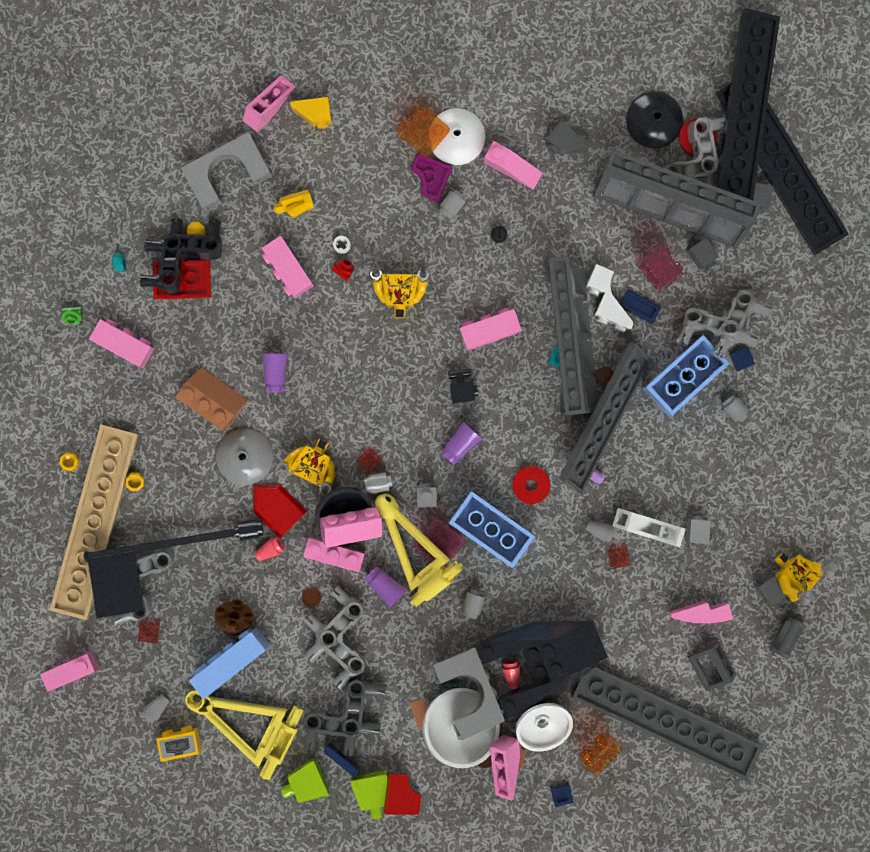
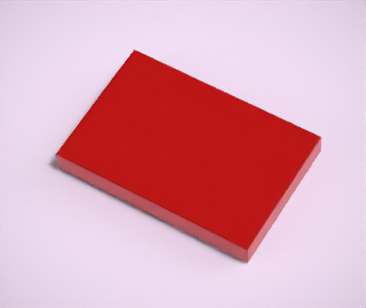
(195, 281)

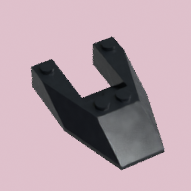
(555, 654)

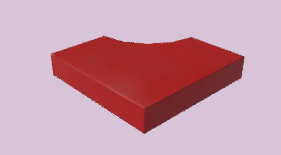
(400, 797)

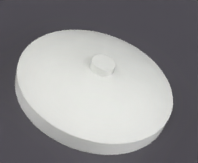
(440, 734)

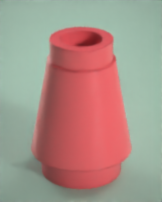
(271, 548)
(511, 671)

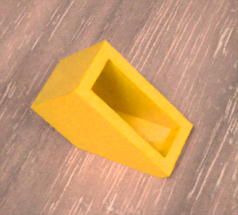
(314, 111)

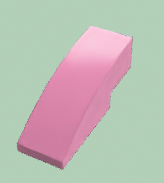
(702, 613)

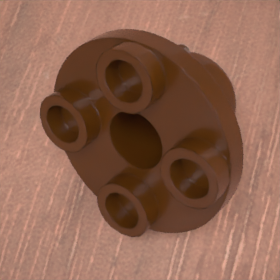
(233, 617)

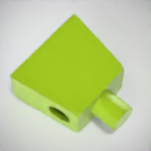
(306, 782)
(371, 792)

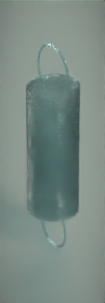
(449, 684)

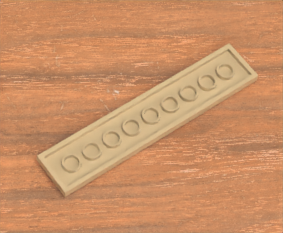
(94, 519)

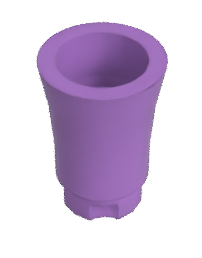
(274, 371)
(461, 443)
(385, 586)

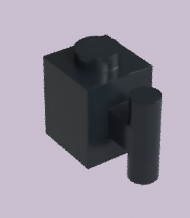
(462, 390)

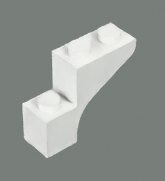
(608, 309)

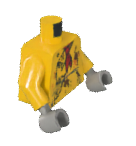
(399, 289)
(311, 465)
(800, 575)

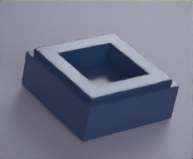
(742, 359)
(561, 795)

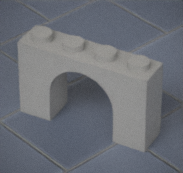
(199, 171)
(487, 711)

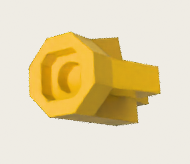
(294, 203)

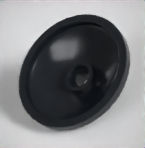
(651, 131)
(350, 498)

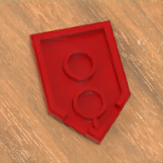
(276, 508)

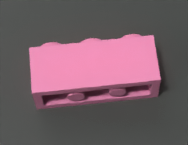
(286, 267)
(490, 329)
(122, 342)
(351, 527)
(336, 555)

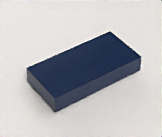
(640, 306)
(342, 760)

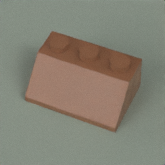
(212, 399)

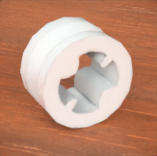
(340, 250)

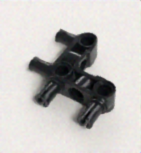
(188, 247)

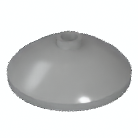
(258, 456)

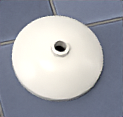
(466, 146)
(544, 727)

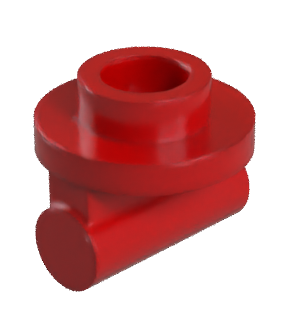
(343, 268)

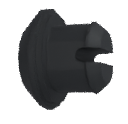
(499, 234)

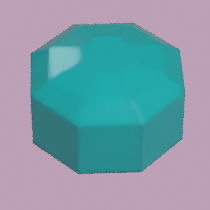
(119, 262)

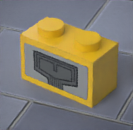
(179, 744)

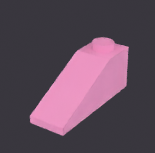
(267, 103)
(512, 165)
(70, 671)
(505, 765)

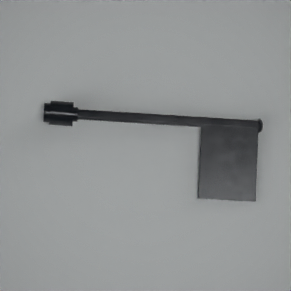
(116, 573)

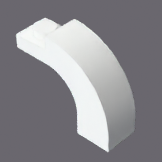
(649, 527)

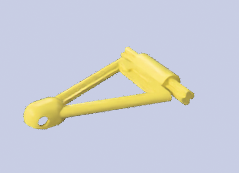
(434, 576)
(275, 740)

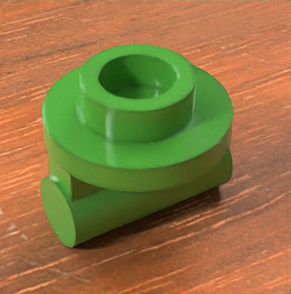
(72, 315)

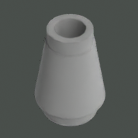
(601, 530)
(155, 708)

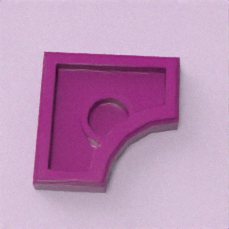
(432, 176)

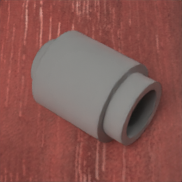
(452, 204)
(735, 408)
(378, 483)
(473, 604)

